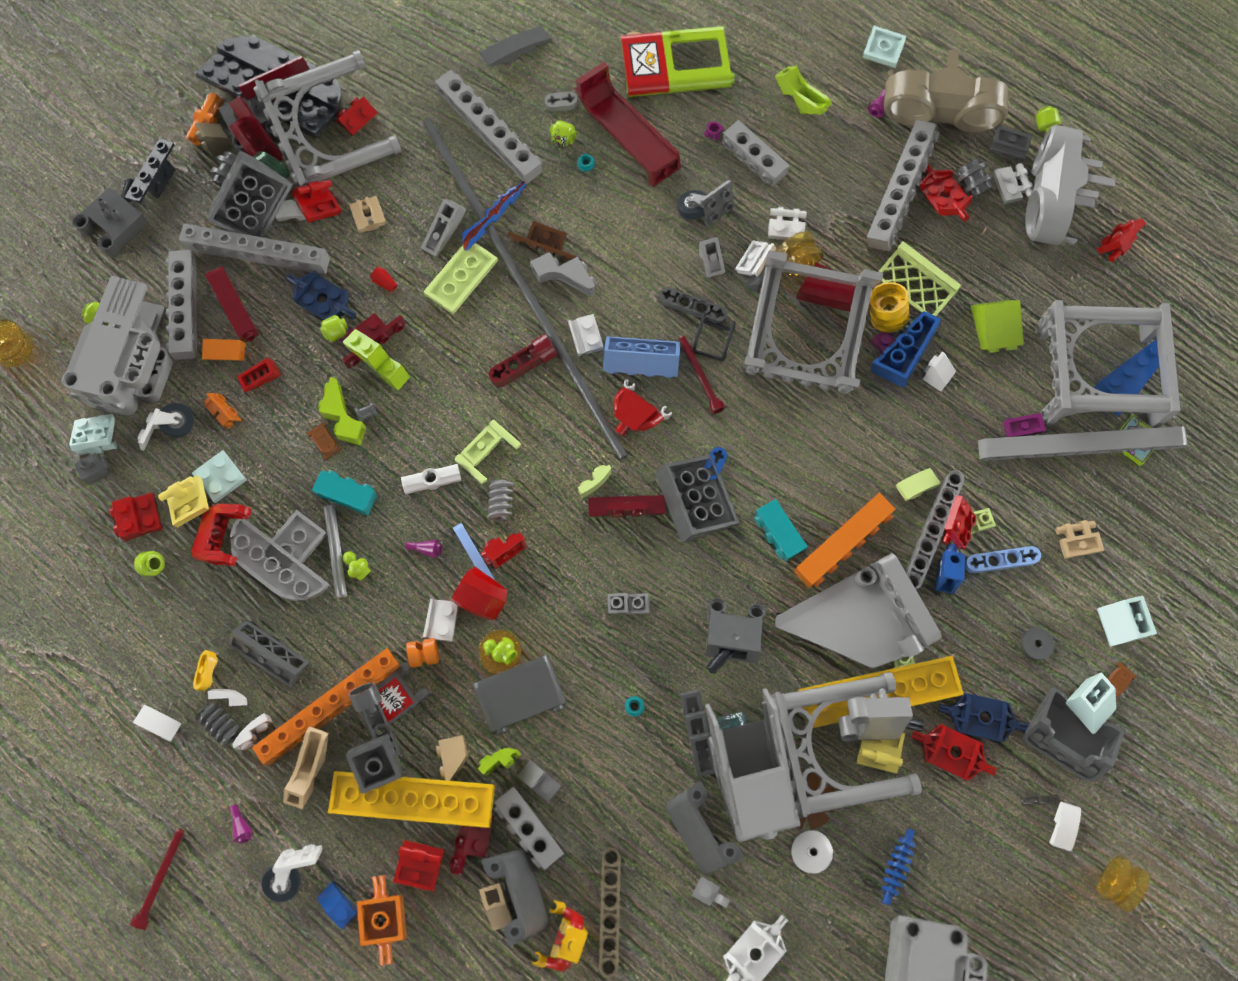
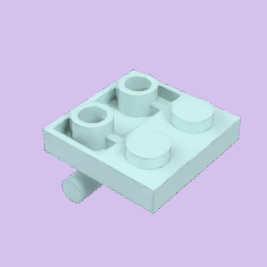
(93, 435)

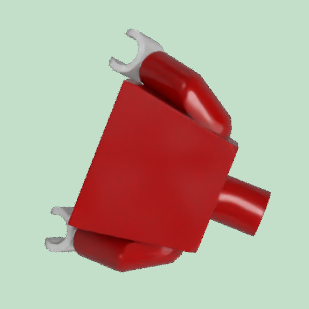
(636, 411)

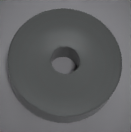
(1043, 637)

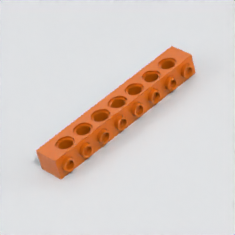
(324, 708)

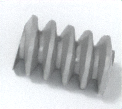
(499, 499)

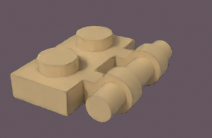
(1081, 545)

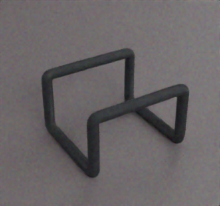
(703, 321)

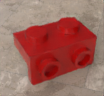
(356, 116)

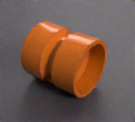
(422, 653)

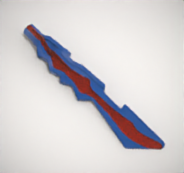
(476, 231)

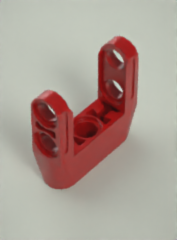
(212, 531)

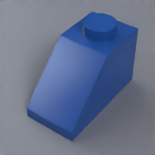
(338, 906)

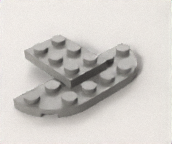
(281, 559)

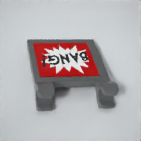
(397, 696)

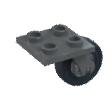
(710, 206)

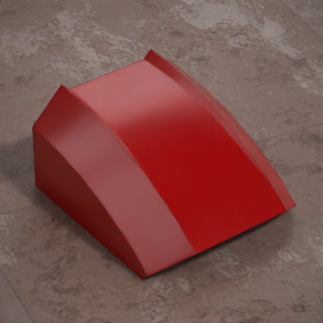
(480, 594)

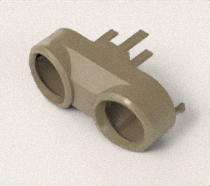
(946, 98)

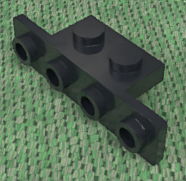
(154, 173)

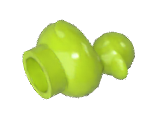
(357, 568)
(502, 652)

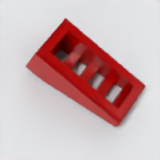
(261, 380)

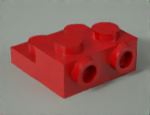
(135, 516)
(498, 553)

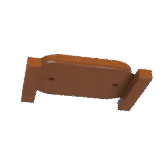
(324, 441)
(1121, 679)

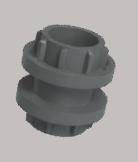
(226, 162)
(975, 178)

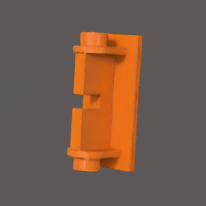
(227, 414)

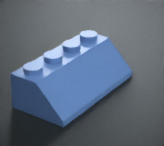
(641, 357)

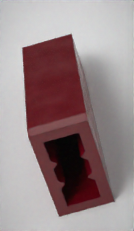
(827, 292)
(232, 304)

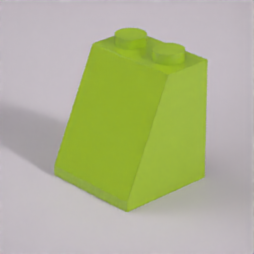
(998, 325)

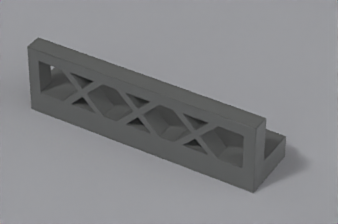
(264, 654)

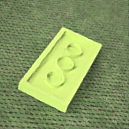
(460, 277)

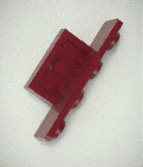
(282, 72)
(251, 132)
(376, 330)
(626, 506)
(469, 841)

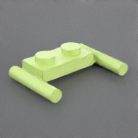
(482, 446)

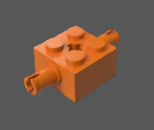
(376, 932)

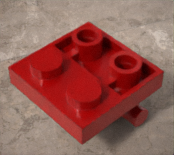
(316, 200)
(1120, 238)
(959, 523)
(418, 865)

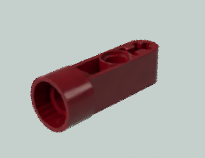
(541, 352)

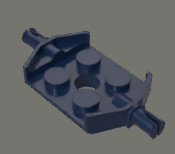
(313, 286)
(967, 720)

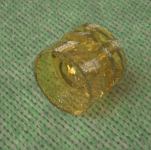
(488, 662)

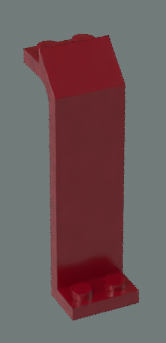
(627, 125)

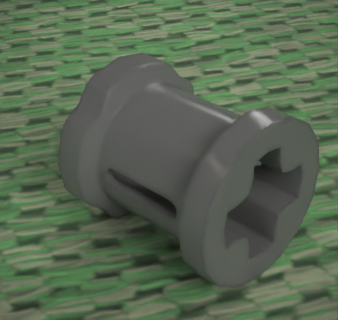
(366, 412)

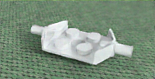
(760, 936)

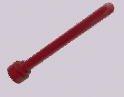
(716, 405)
(141, 919)

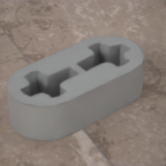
(561, 101)

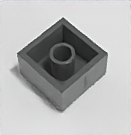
(374, 763)

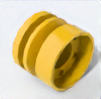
(889, 307)

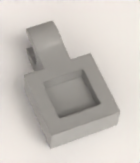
(707, 893)

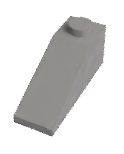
(443, 226)

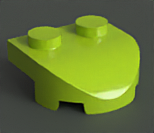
(503, 757)

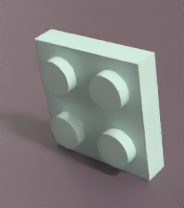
(884, 46)
(219, 476)

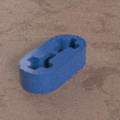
(719, 465)

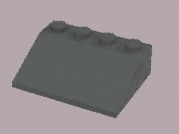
(249, 197)
(695, 502)

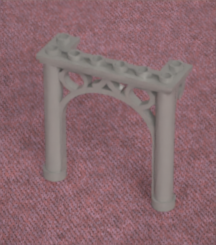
(303, 82)
(847, 795)

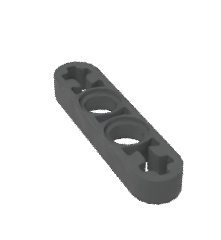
(691, 308)

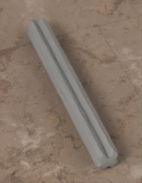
(335, 551)

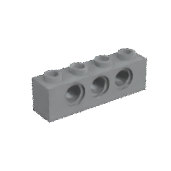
(752, 144)
(513, 799)

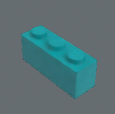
(345, 492)
(780, 531)

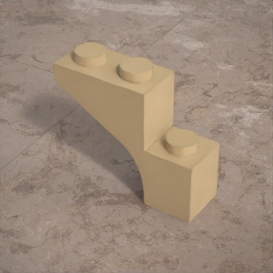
(308, 765)

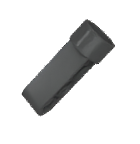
(366, 700)

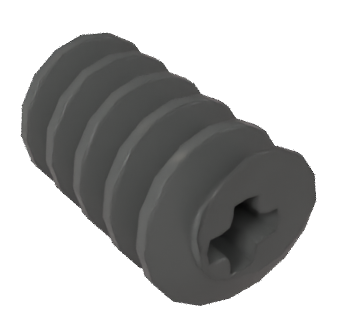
(218, 725)

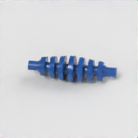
(898, 866)

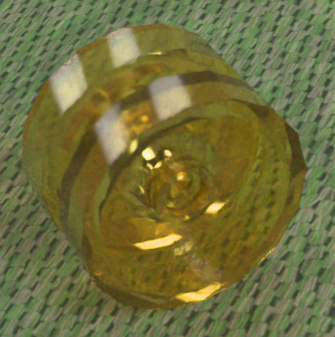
(801, 250)
(14, 344)
(1123, 883)

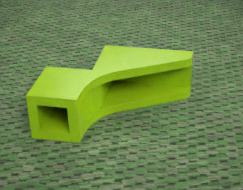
(806, 97)
(376, 358)
(334, 408)

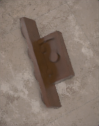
(544, 237)

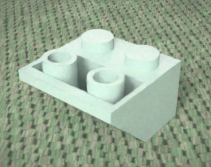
(1126, 621)
(1093, 702)

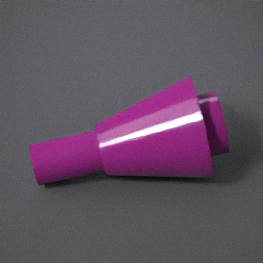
(876, 108)
(430, 548)
(241, 830)

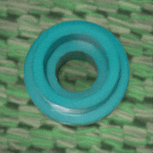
(585, 158)
(634, 699)

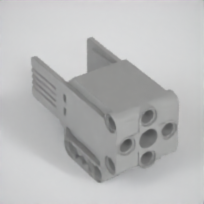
(115, 365)
(754, 775)
(930, 953)

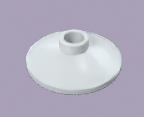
(801, 851)

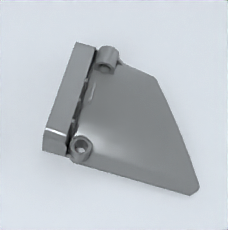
(864, 619)

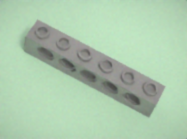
(187, 347)

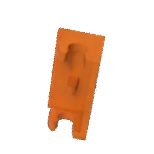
(223, 349)

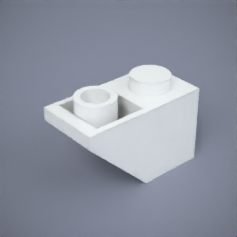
(939, 371)

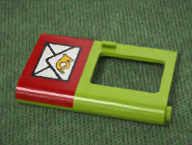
(651, 66)

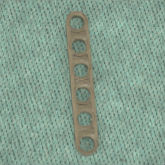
(605, 933)

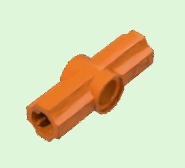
(206, 114)

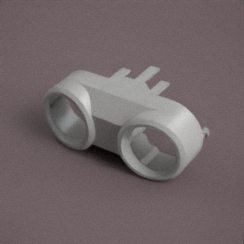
(1059, 185)

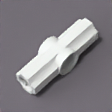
(419, 482)

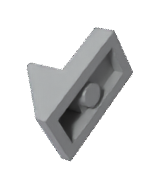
(712, 258)
(539, 781)

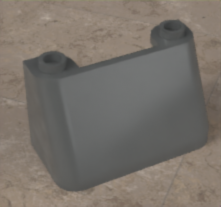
(519, 694)
(1067, 741)
(696, 834)
(524, 893)

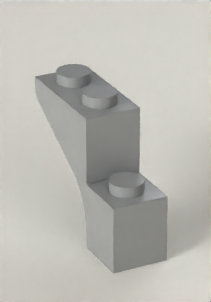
(572, 273)

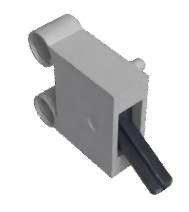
(877, 718)

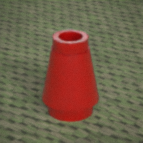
(383, 279)

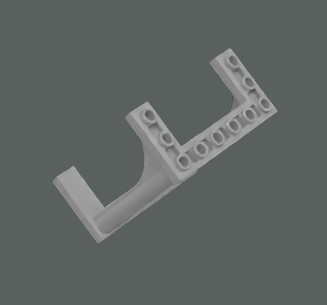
(1152, 323)
(845, 378)

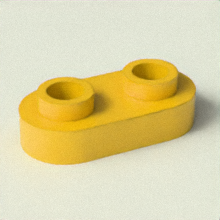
(206, 665)

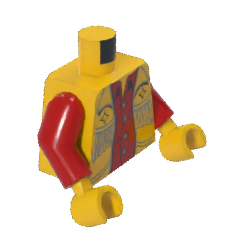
(568, 941)

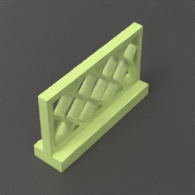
(929, 271)

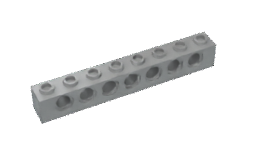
(447, 87)
(903, 185)
(254, 249)

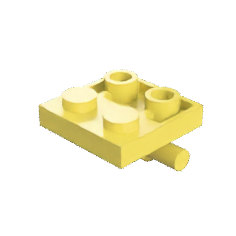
(185, 500)
(881, 754)

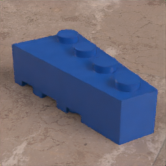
(904, 354)
(1132, 374)

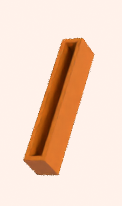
(844, 540)

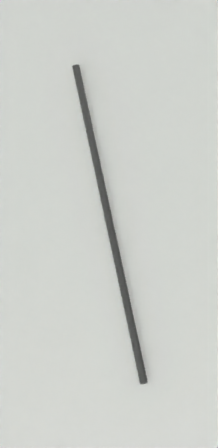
(526, 291)

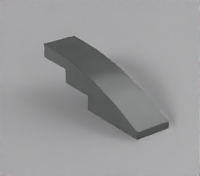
(515, 45)
(697, 732)

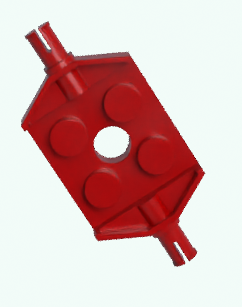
(942, 183)
(937, 749)

